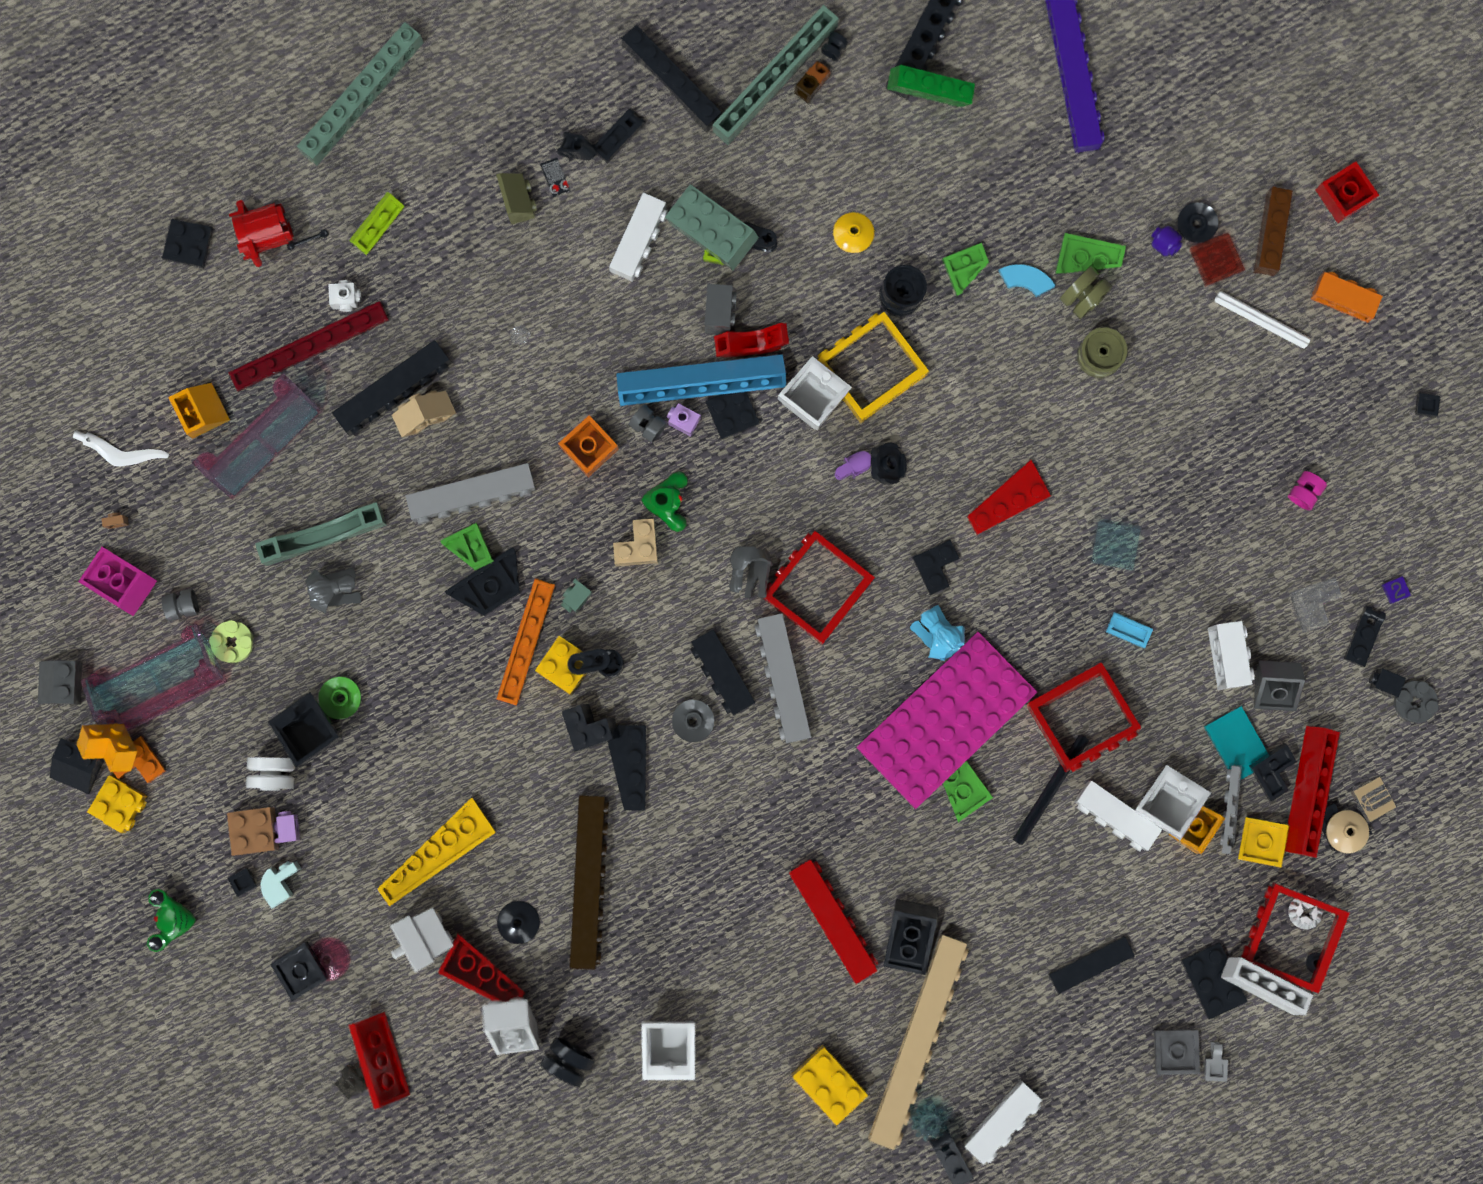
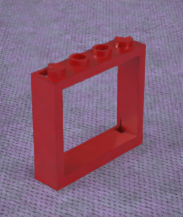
(795, 557)
(1067, 687)
(1328, 949)

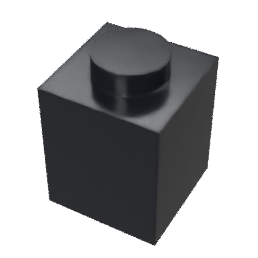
(1386, 683)

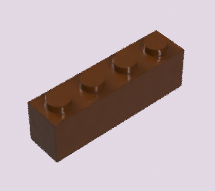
(1273, 231)

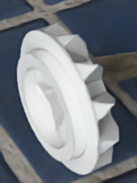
(1295, 910)

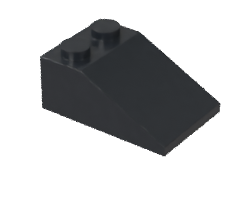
(911, 936)

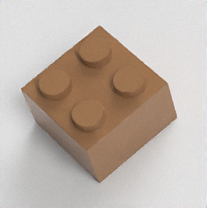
(252, 831)

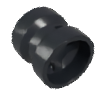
(834, 46)

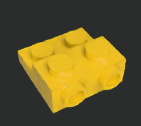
(117, 804)

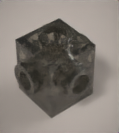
(351, 1080)

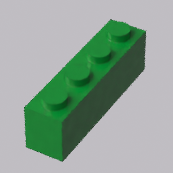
(931, 86)

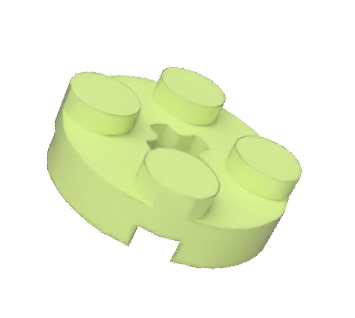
(219, 641)

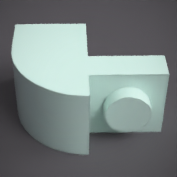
(273, 884)

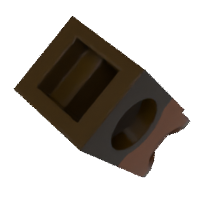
(812, 81)

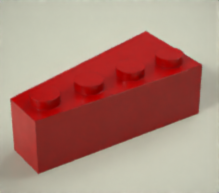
(475, 972)

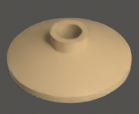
(1337, 831)

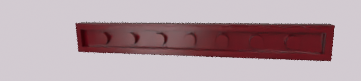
(308, 346)

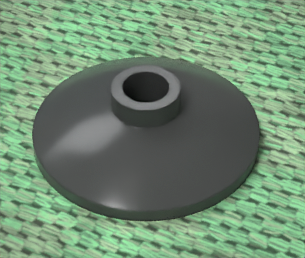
(704, 718)

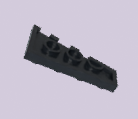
(629, 764)

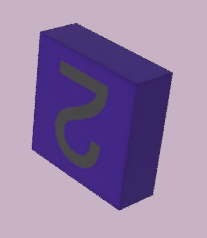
(1396, 590)

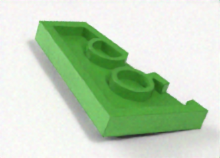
(1080, 253)

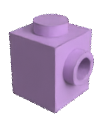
(683, 419)

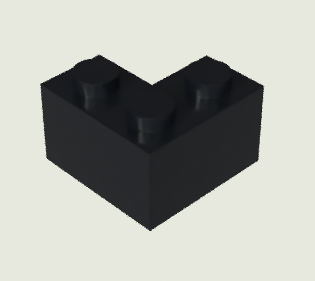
(585, 731)

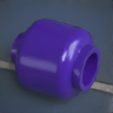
(1166, 241)

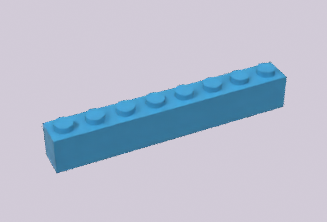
(701, 380)

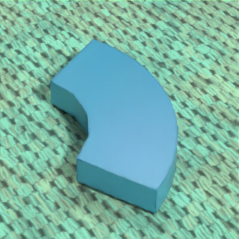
(1026, 277)

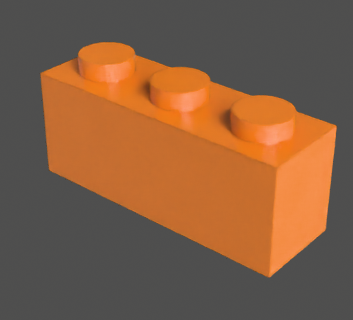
(1346, 296)

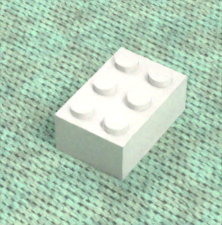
(1230, 655)

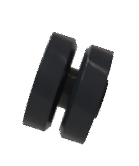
(567, 1062)

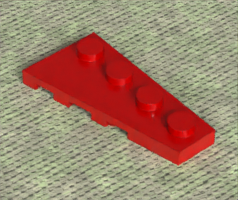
(1013, 497)

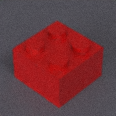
(1347, 192)

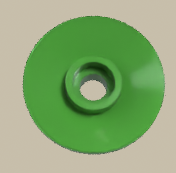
(331, 690)

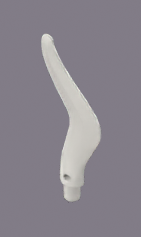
(115, 456)

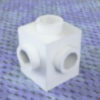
(344, 296)

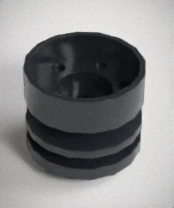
(905, 279)

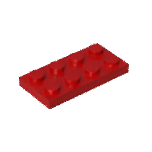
(379, 1060)

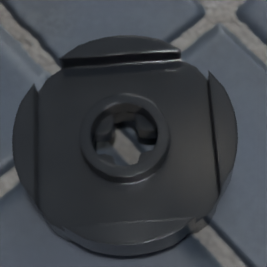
(880, 469)

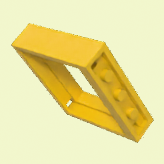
(857, 333)

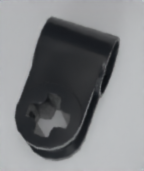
(577, 147)
(763, 235)

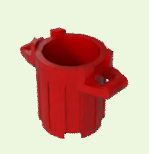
(260, 229)

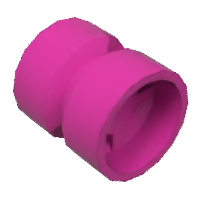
(1306, 497)

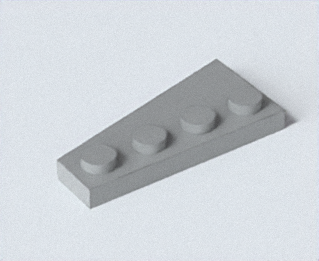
(1230, 815)

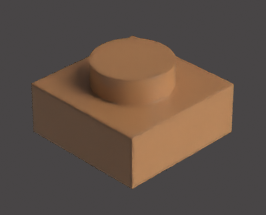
(115, 520)

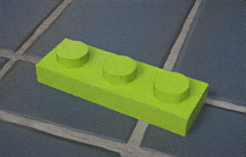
(376, 223)

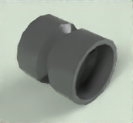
(653, 428)
(177, 605)

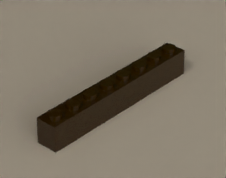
(587, 882)

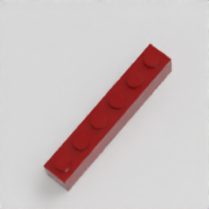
(1311, 791)
(832, 920)

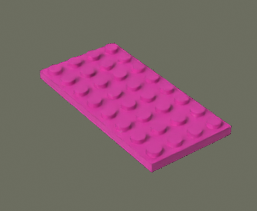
(946, 720)

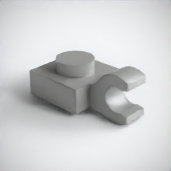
(1216, 1067)

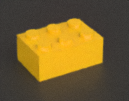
(829, 1085)

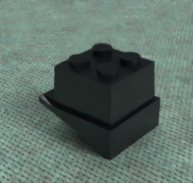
(304, 730)

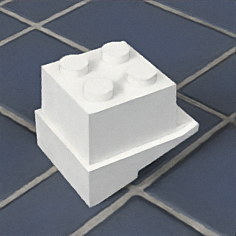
(814, 393)
(1173, 802)
(421, 938)
(668, 1050)

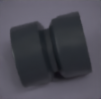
(616, 664)

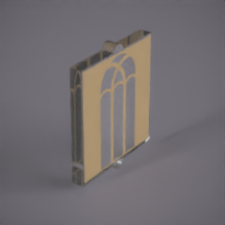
(1373, 799)

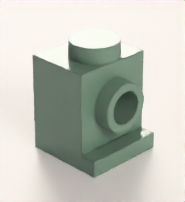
(575, 597)

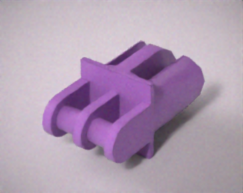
(854, 465)

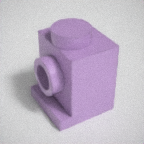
(286, 827)

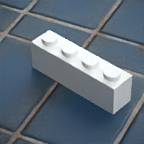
(638, 237)
(1118, 816)
(1267, 986)
(1002, 1122)

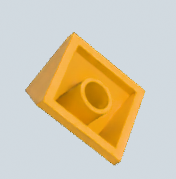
(1201, 830)

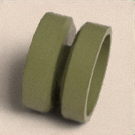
(1087, 294)
(1114, 354)

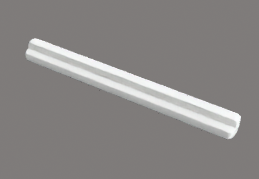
(1262, 319)

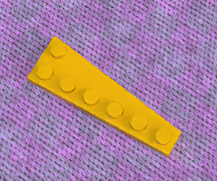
(450, 842)

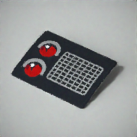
(555, 177)

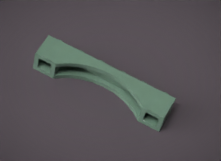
(316, 537)

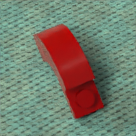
(751, 343)

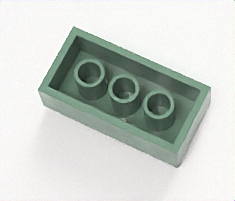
(711, 227)

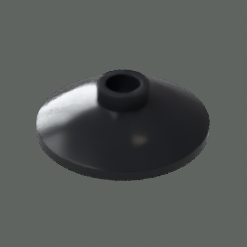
(1204, 216)
(528, 917)

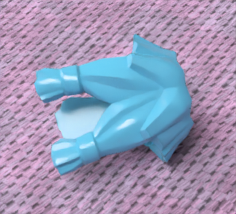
(943, 638)

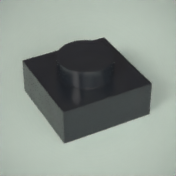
(1427, 405)
(242, 882)

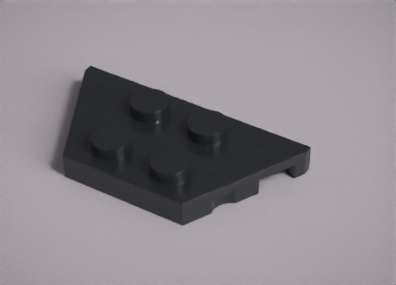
(489, 585)

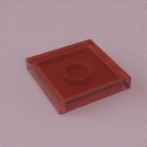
(1216, 259)

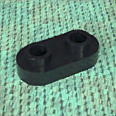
(589, 661)

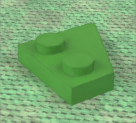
(965, 266)
(469, 546)

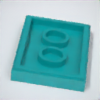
(1236, 740)

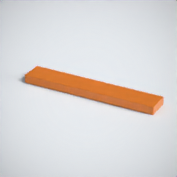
(525, 642)

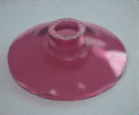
(337, 952)

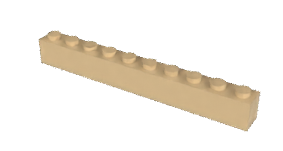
(917, 1042)

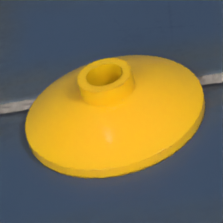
(853, 242)

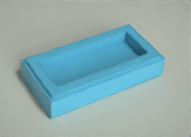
(1129, 630)

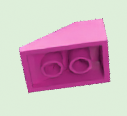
(117, 581)

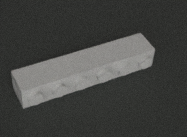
(470, 492)
(784, 679)

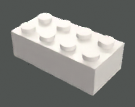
(510, 1026)

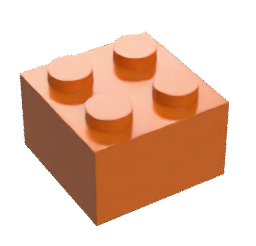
(588, 446)

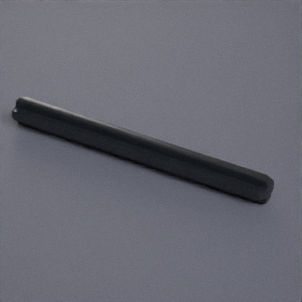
(1048, 793)

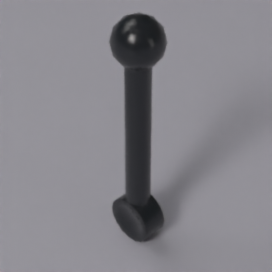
(323, 233)

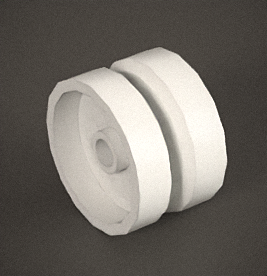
(270, 773)

